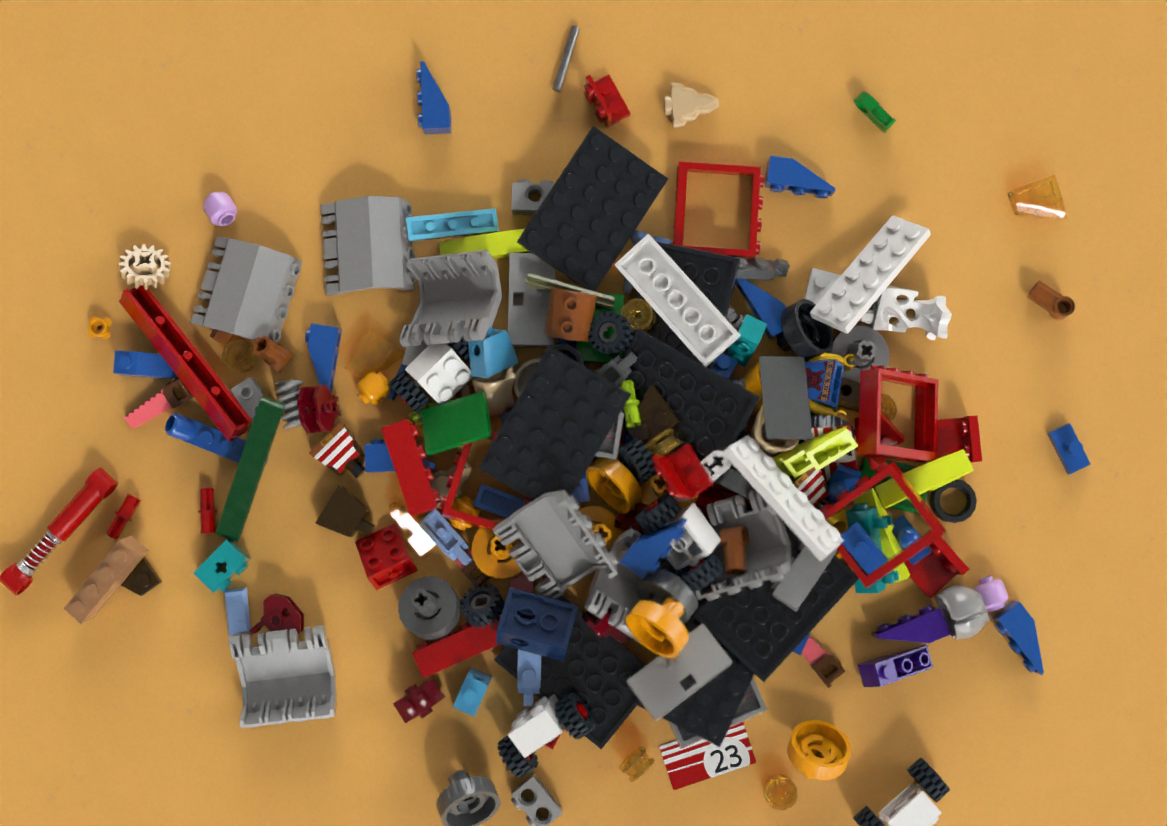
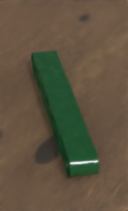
(250, 468)

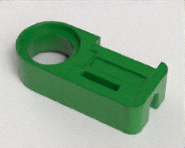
(873, 111)

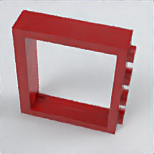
(756, 204)
(925, 414)
(453, 484)
(936, 531)

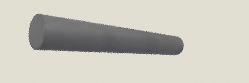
(565, 61)

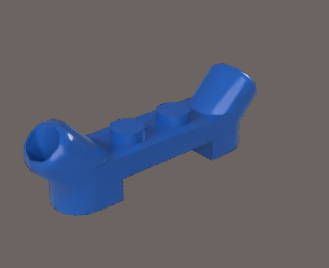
(204, 437)

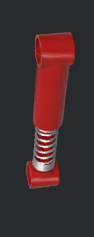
(96, 488)

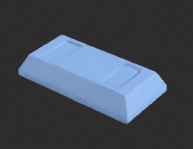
(237, 611)

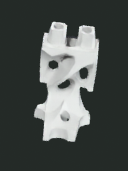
(930, 314)

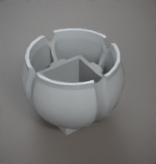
(963, 611)

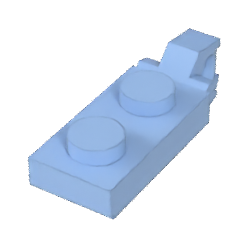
(445, 536)
(528, 675)

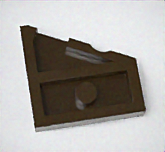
(654, 417)
(142, 578)

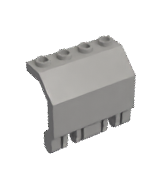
(367, 244)
(248, 291)
(456, 298)
(555, 543)
(768, 550)
(619, 591)
(285, 677)

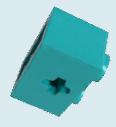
(751, 334)
(210, 571)

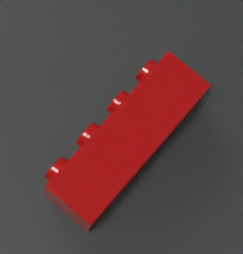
(410, 467)
(454, 647)

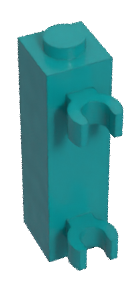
(870, 522)

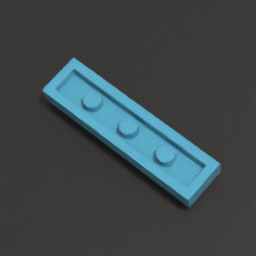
(451, 224)

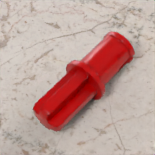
(207, 510)
(123, 516)

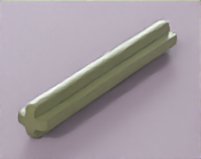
(546, 283)

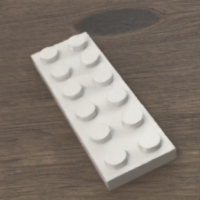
(870, 274)
(677, 300)
(784, 497)

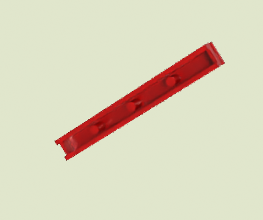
(186, 362)

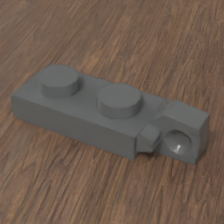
(762, 268)
(617, 368)

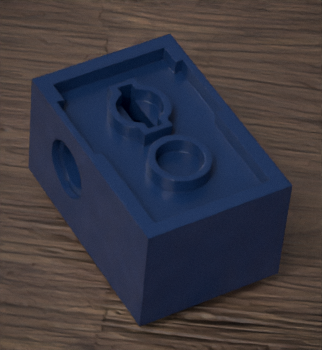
(536, 624)

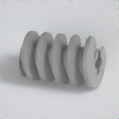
(290, 393)

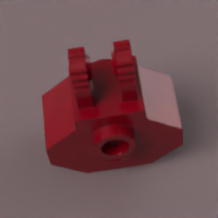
(317, 409)
(275, 615)
(602, 628)
(418, 700)

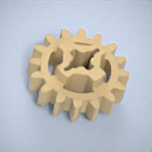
(144, 266)

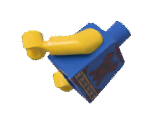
(824, 382)

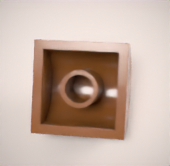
(570, 314)

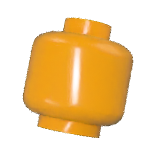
(373, 388)
(465, 505)

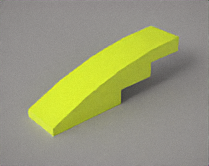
(497, 244)
(815, 452)
(927, 477)
(888, 541)

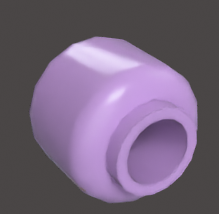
(220, 208)
(992, 592)

